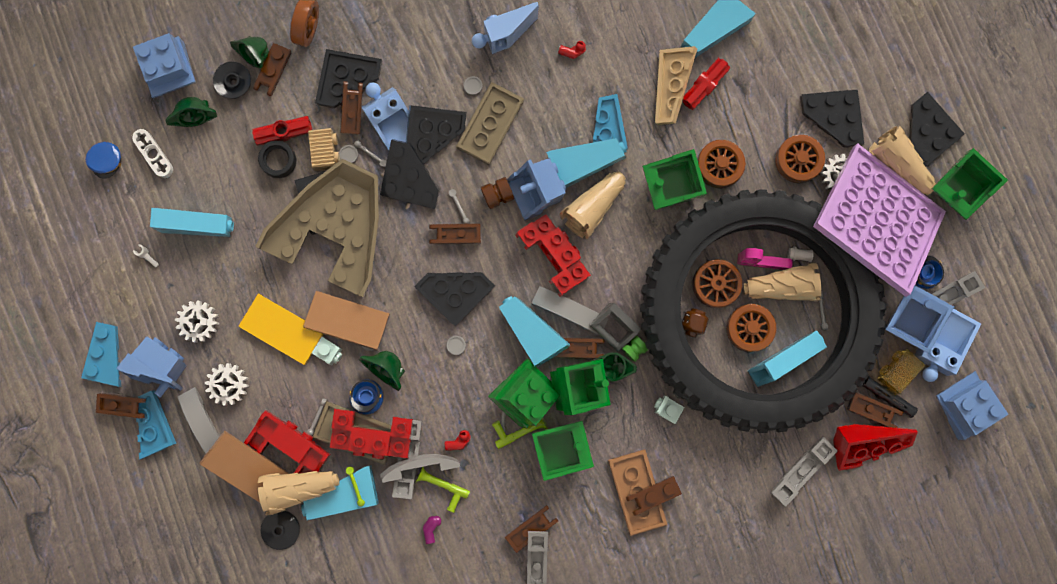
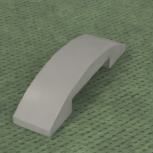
(960, 288)
(566, 309)
(198, 419)
(802, 471)
(394, 472)
(404, 487)
(537, 557)

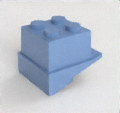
(164, 64)
(536, 187)
(919, 318)
(154, 364)
(971, 406)

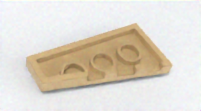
(673, 77)

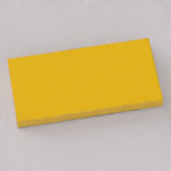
(280, 329)

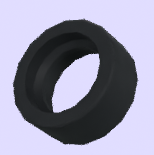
(266, 149)

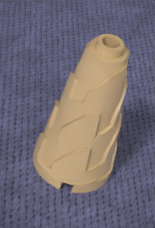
(899, 155)
(590, 207)
(791, 284)
(292, 489)

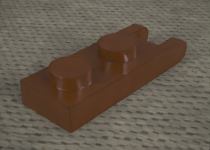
(272, 68)
(351, 109)
(456, 233)
(581, 348)
(119, 405)
(873, 410)
(655, 494)
(538, 522)

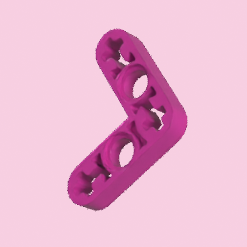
(755, 258)

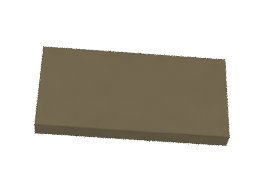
(490, 123)
(324, 431)

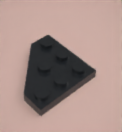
(344, 67)
(836, 115)
(433, 129)
(931, 129)
(408, 177)
(455, 293)

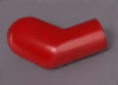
(574, 51)
(460, 442)

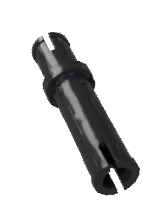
(908, 409)

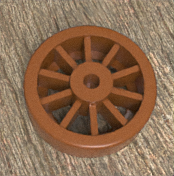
(304, 22)
(799, 159)
(721, 164)
(717, 283)
(751, 328)

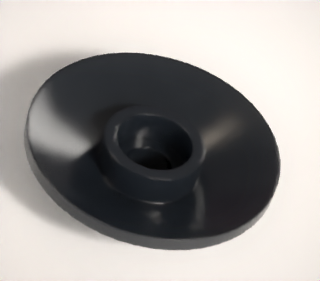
(225, 74)
(289, 526)

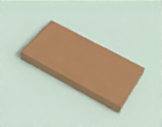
(346, 320)
(239, 464)
(631, 475)

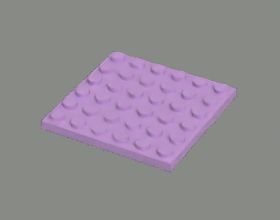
(880, 220)

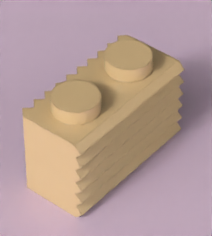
(322, 149)

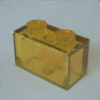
(900, 371)

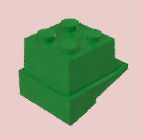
(674, 180)
(969, 183)
(581, 387)
(525, 395)
(562, 450)

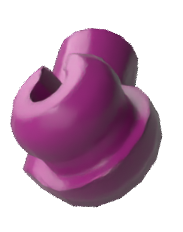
(428, 528)

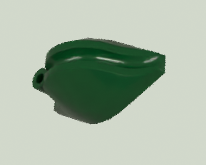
(252, 50)
(190, 113)
(617, 366)
(385, 367)

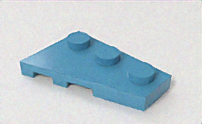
(609, 120)
(103, 356)
(154, 428)

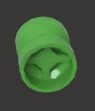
(637, 347)

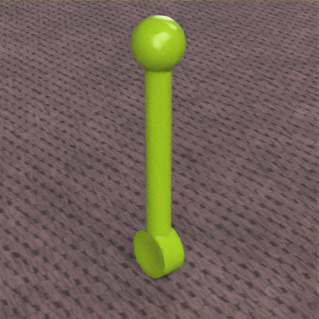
(350, 470)

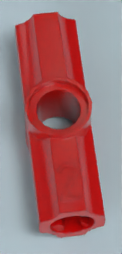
(705, 83)
(271, 132)

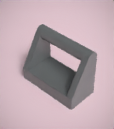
(623, 319)

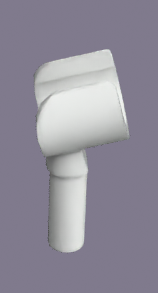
(144, 254)

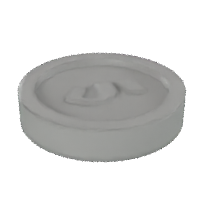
(473, 85)
(348, 153)
(456, 345)

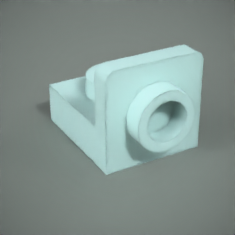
(327, 351)
(668, 409)

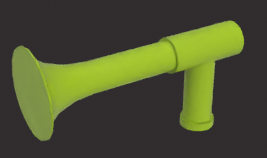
(507, 439)
(457, 490)

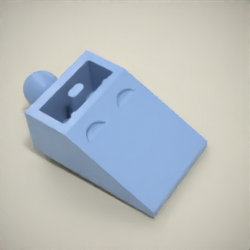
(506, 28)
(392, 119)
(950, 346)

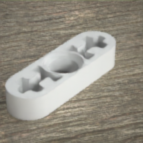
(152, 145)

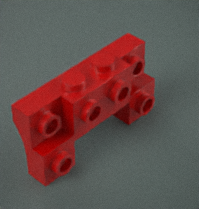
(558, 251)
(288, 440)
(371, 441)

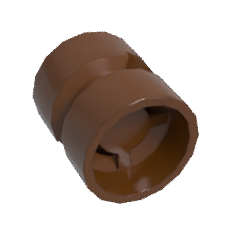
(497, 193)

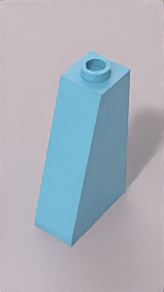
(718, 23)
(585, 160)
(190, 222)
(534, 333)
(787, 359)
(344, 497)

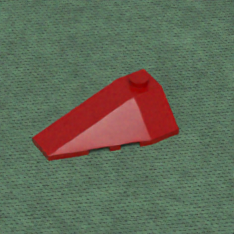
(865, 442)

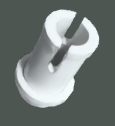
(800, 254)

